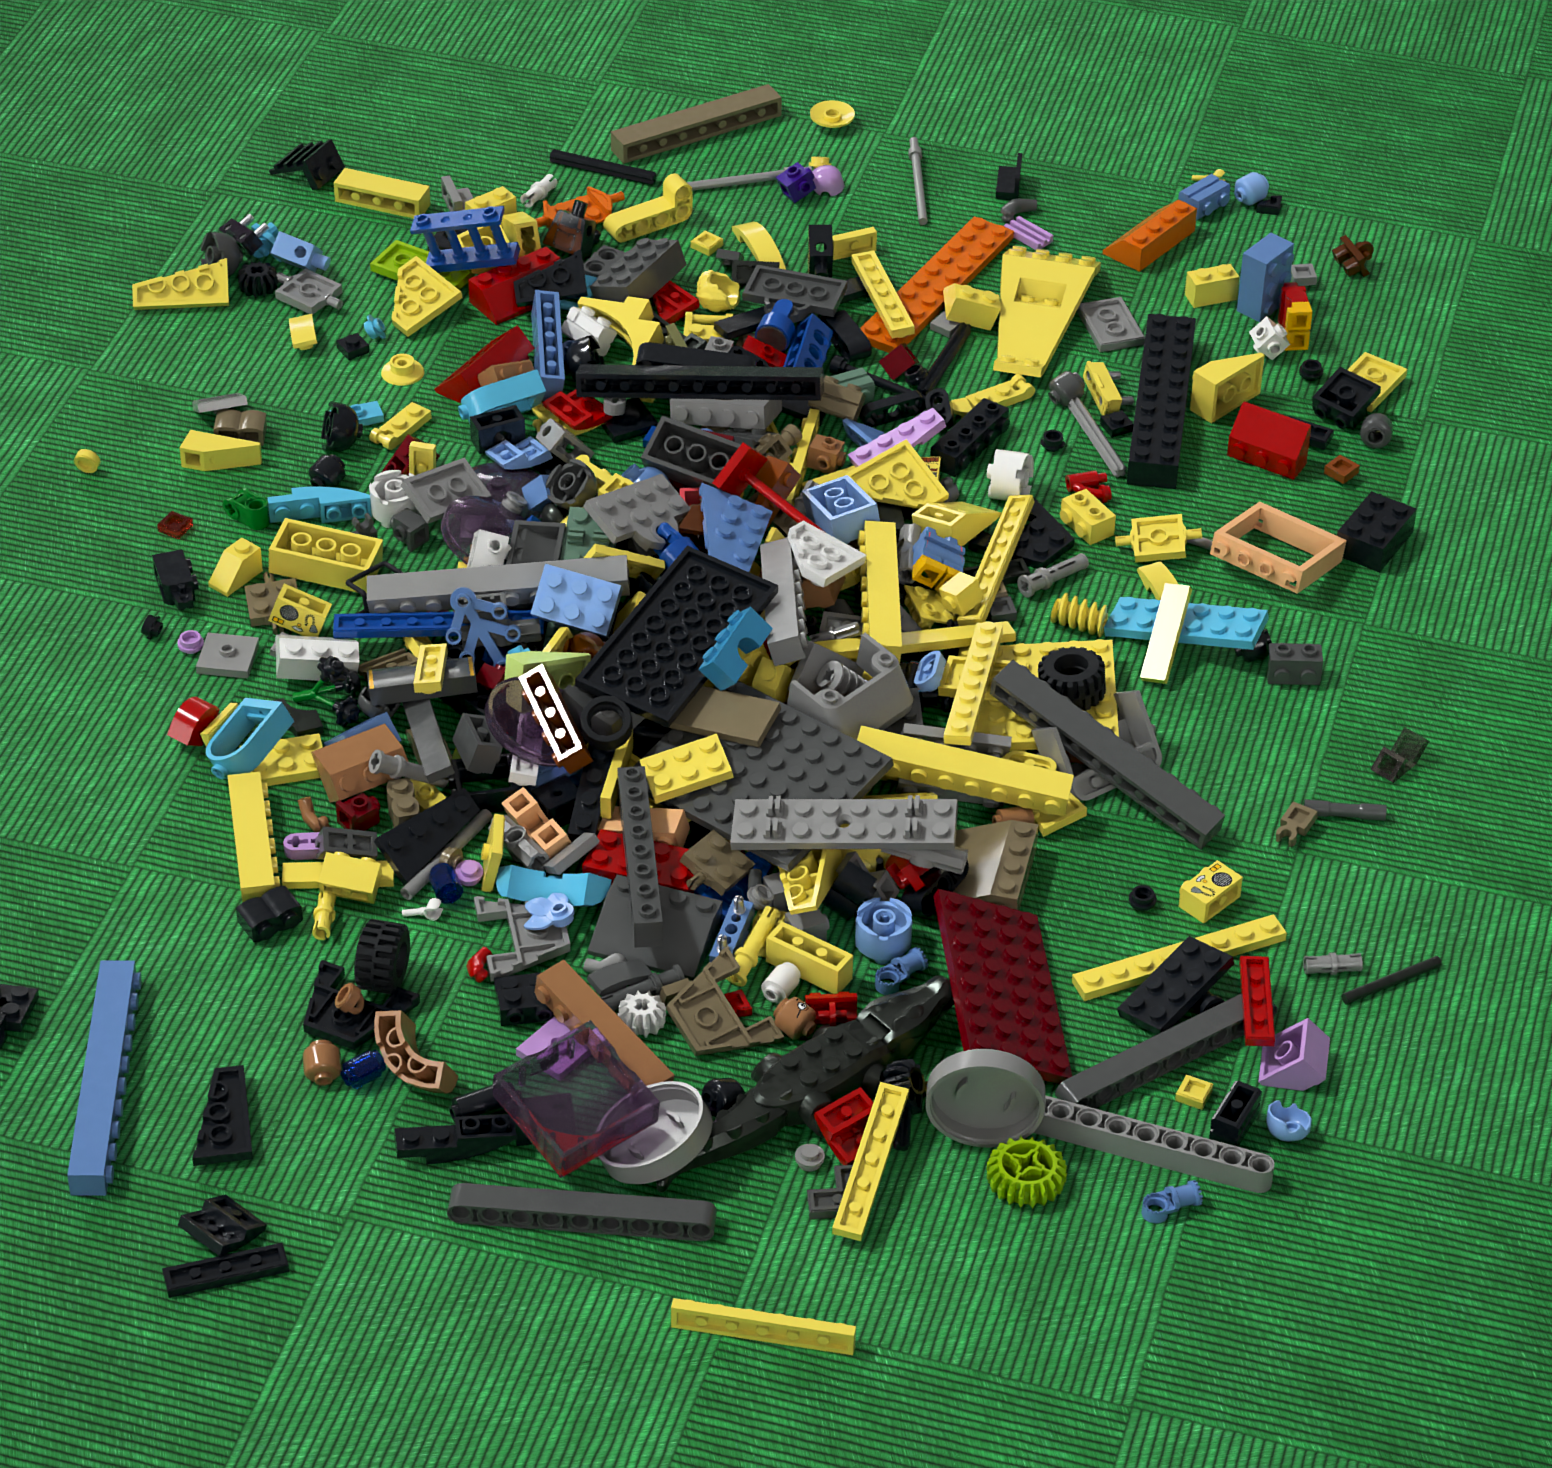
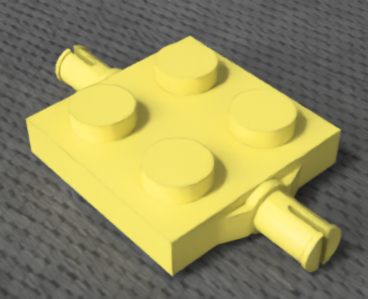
(1158, 538)

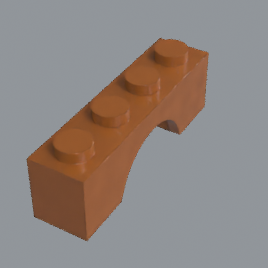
(779, 477)

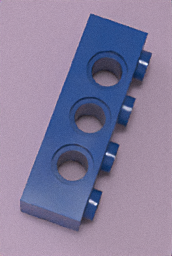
(809, 344)

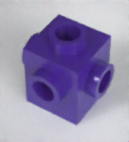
(796, 182)

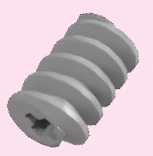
(839, 678)

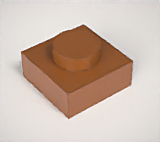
(1341, 469)

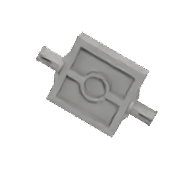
(308, 291)

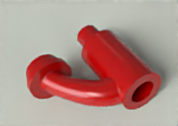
(1089, 481)

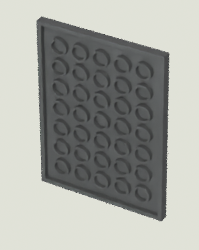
(794, 761)

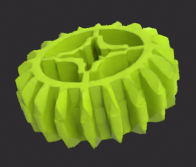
(1026, 1171)

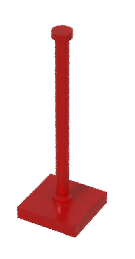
(742, 471)

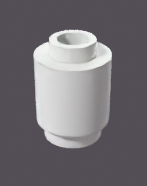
(781, 982)

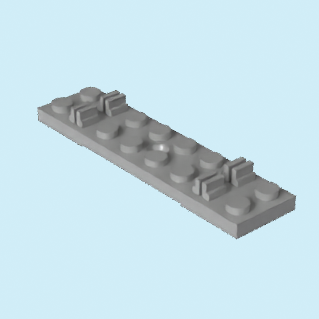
(817, 823)

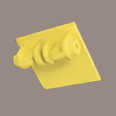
(926, 607)

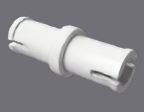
(538, 190)

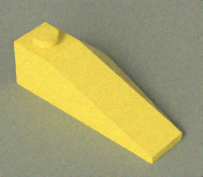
(810, 880)

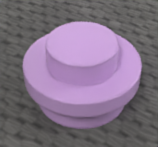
(190, 642)
(469, 872)

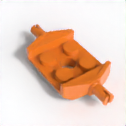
(598, 207)

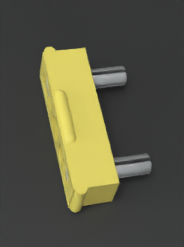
(1103, 389)

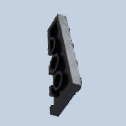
(426, 834)
(225, 1122)

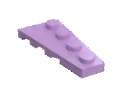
(916, 431)

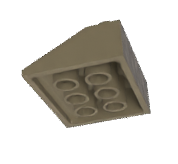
(998, 861)

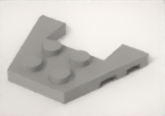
(529, 945)

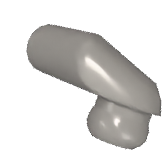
(592, 965)

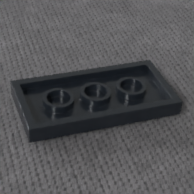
(1175, 986)

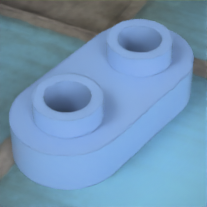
(930, 671)

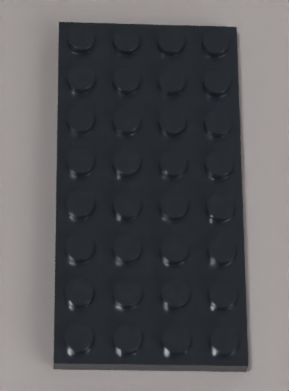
(662, 642)

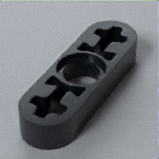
(877, 414)

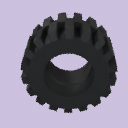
(1075, 674)
(382, 956)

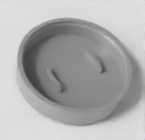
(985, 1097)
(668, 1144)

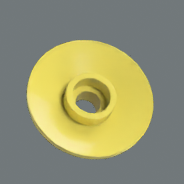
(832, 114)

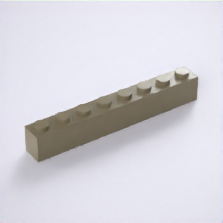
(695, 123)

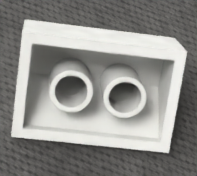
(300, 655)

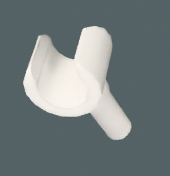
(431, 911)

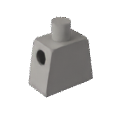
(556, 439)

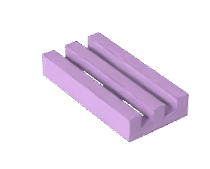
(1029, 233)

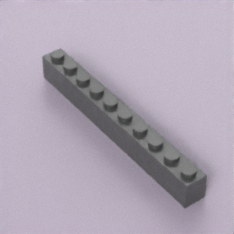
(1108, 754)

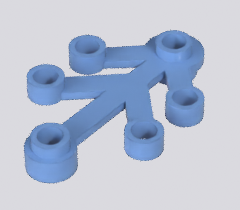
(479, 626)

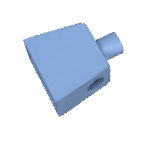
(299, 253)

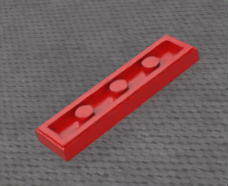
(1257, 1001)

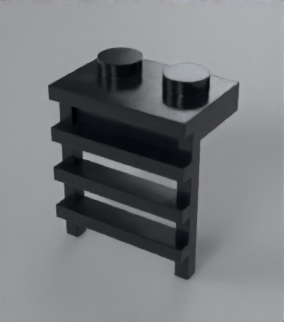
(317, 161)

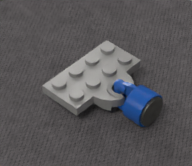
(646, 513)

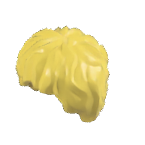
(717, 291)

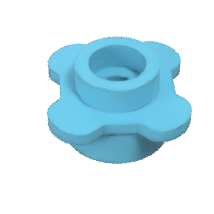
(374, 327)

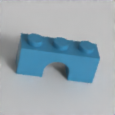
(722, 662)

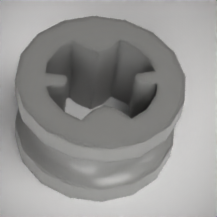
(514, 502)

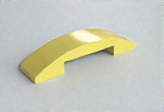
(758, 242)

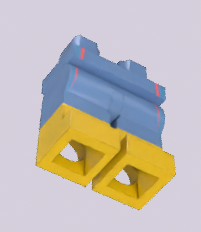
(937, 557)

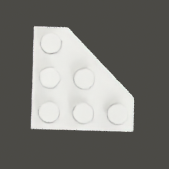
(822, 556)

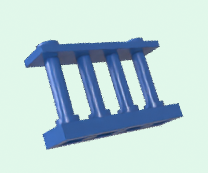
(468, 257)

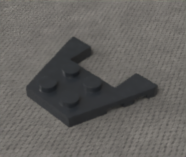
(1040, 542)
(343, 1028)

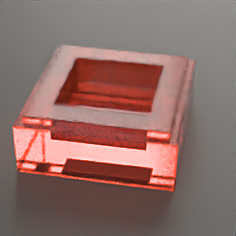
(175, 525)

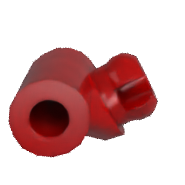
(476, 965)

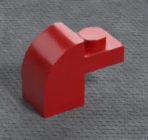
(191, 720)
(904, 872)

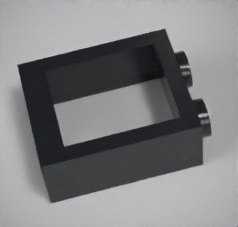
(485, 799)

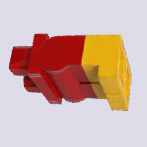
(1295, 315)

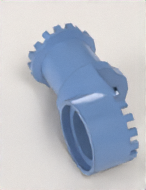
(900, 971)
(1171, 1200)

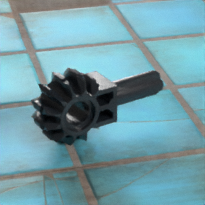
(907, 1075)

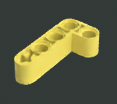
(653, 215)

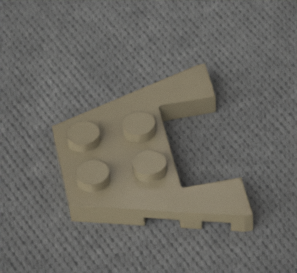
(709, 1019)

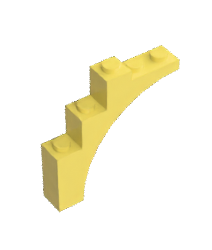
(630, 320)

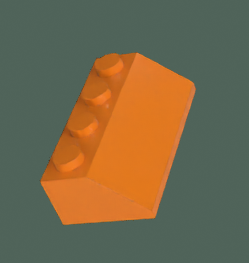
(1154, 235)

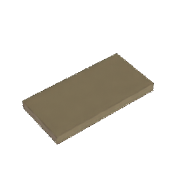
(728, 715)

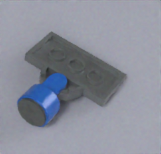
(790, 299)

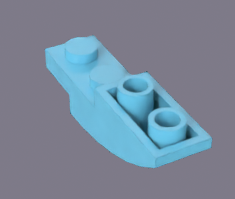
(324, 502)

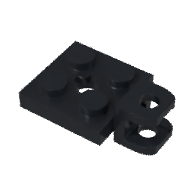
(16, 1008)

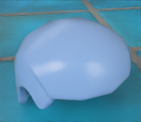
(1288, 1123)

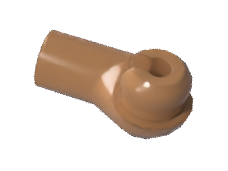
(309, 816)

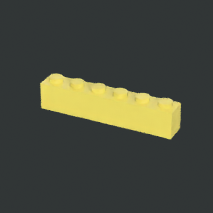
(252, 834)

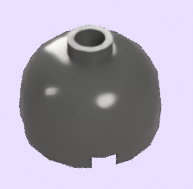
(221, 246)
(571, 484)

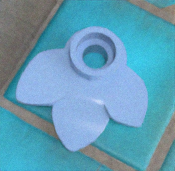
(549, 912)

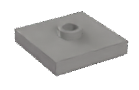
(219, 402)
(227, 655)

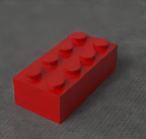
(608, 860)

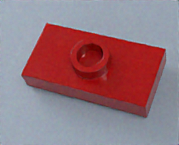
(771, 355)

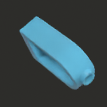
(521, 390)
(273, 723)

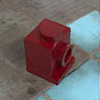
(490, 676)
(358, 812)

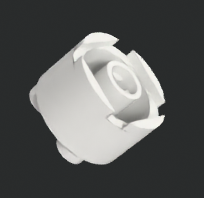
(1010, 474)
(388, 496)

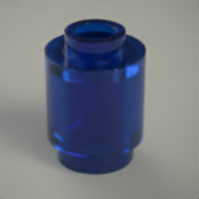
(445, 883)
(363, 1069)

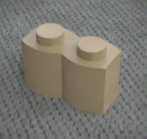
(245, 425)
(401, 800)

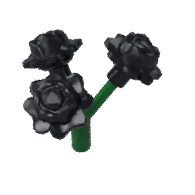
(333, 670)

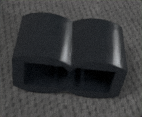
(849, 891)
(268, 914)

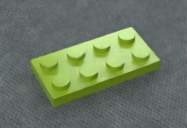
(400, 253)

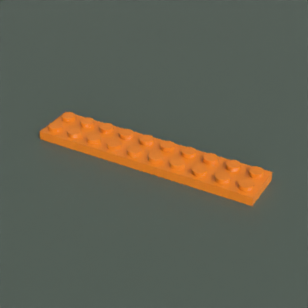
(956, 263)

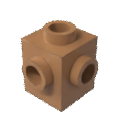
(826, 454)

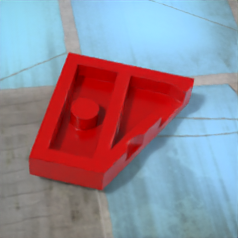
(673, 302)

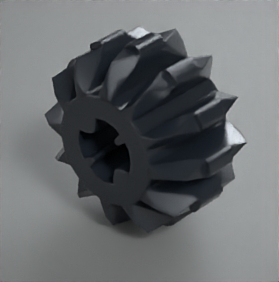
(257, 279)

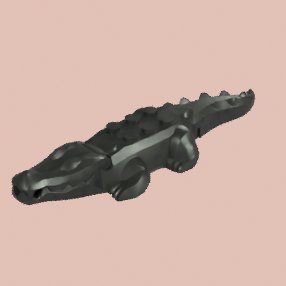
(824, 1070)

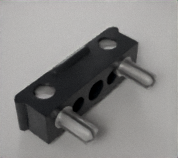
(245, 237)

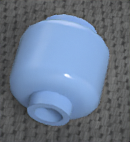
(1251, 188)

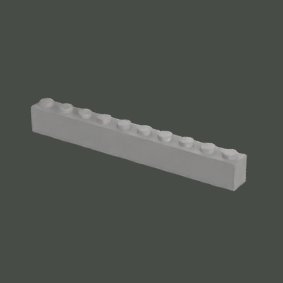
(432, 589)

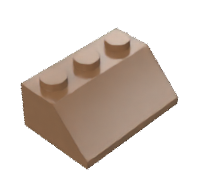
(346, 762)

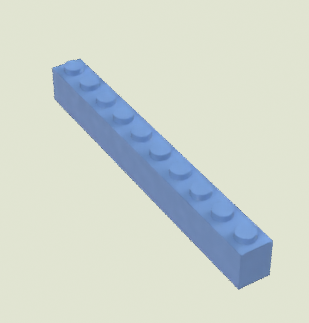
(104, 1079)

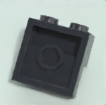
(1345, 398)
(518, 1001)

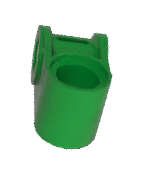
(248, 509)

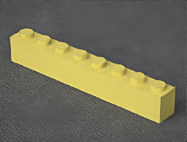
(880, 585)
(972, 772)

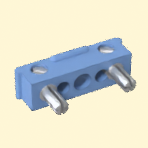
(734, 927)

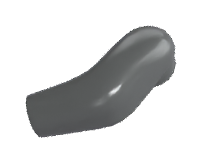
(1017, 206)

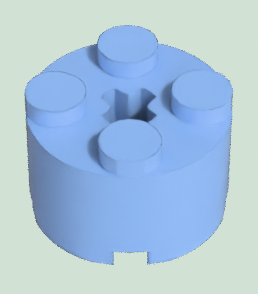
(883, 929)

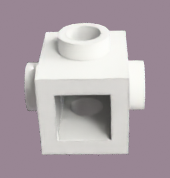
(1269, 338)

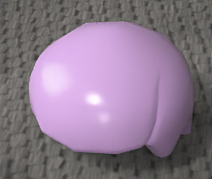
(828, 179)

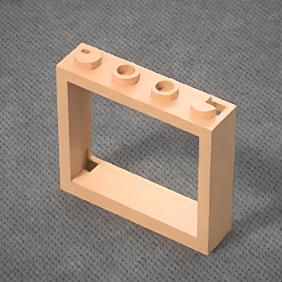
(1325, 547)

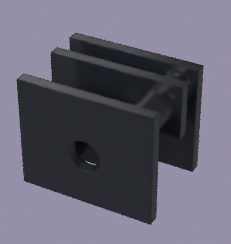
(557, 799)

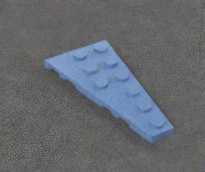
(732, 526)

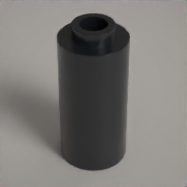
(475, 1103)

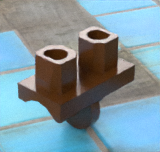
(1356, 254)

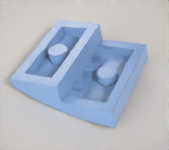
(519, 456)

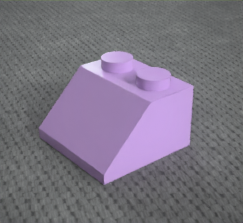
(1296, 1059)

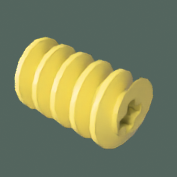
(1079, 615)

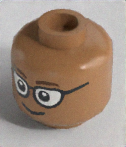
(795, 1018)

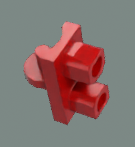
(833, 1007)

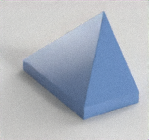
(860, 433)

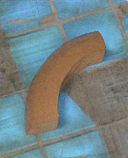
(398, 1046)

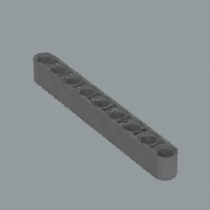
(1156, 1056)
(582, 1212)

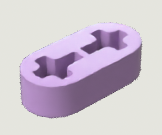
(306, 846)

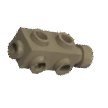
(778, 444)

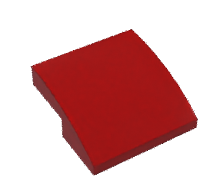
(575, 411)
(845, 1123)

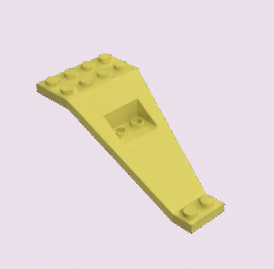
(1037, 306)

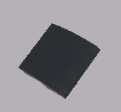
(222, 1225)

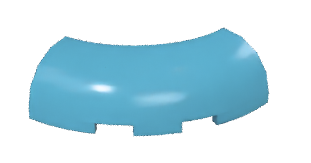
(527, 884)

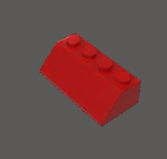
(494, 290)
(506, 348)

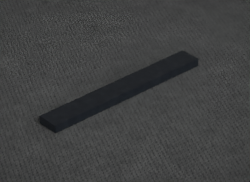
(749, 321)

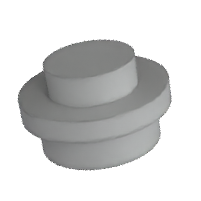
(760, 896)
(809, 1157)

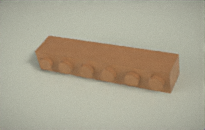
(577, 1003)

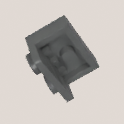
(1295, 664)

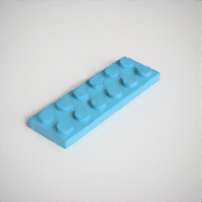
(1202, 623)

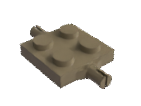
(262, 598)
(715, 864)

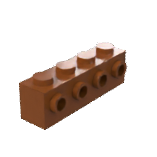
(555, 719)

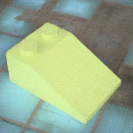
(561, 665)

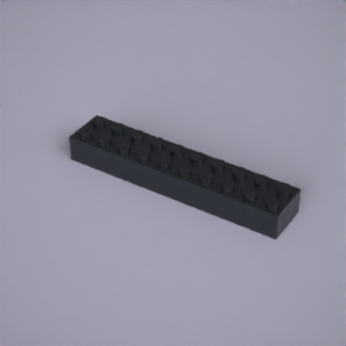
(1161, 401)

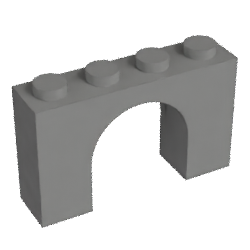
(726, 413)

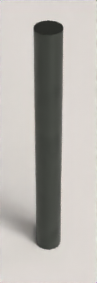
(1391, 979)

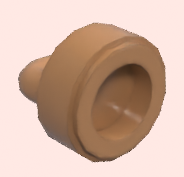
(348, 997)

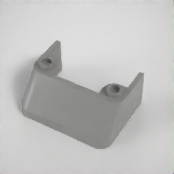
(872, 705)
(1133, 728)

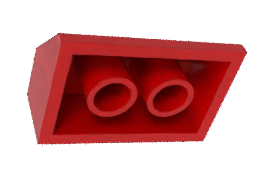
(1269, 440)

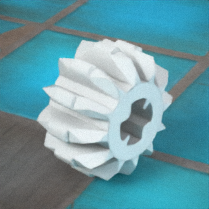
(643, 1013)

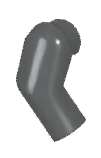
(951, 488)

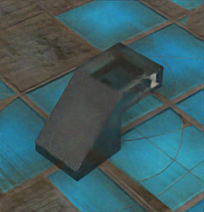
(1402, 757)

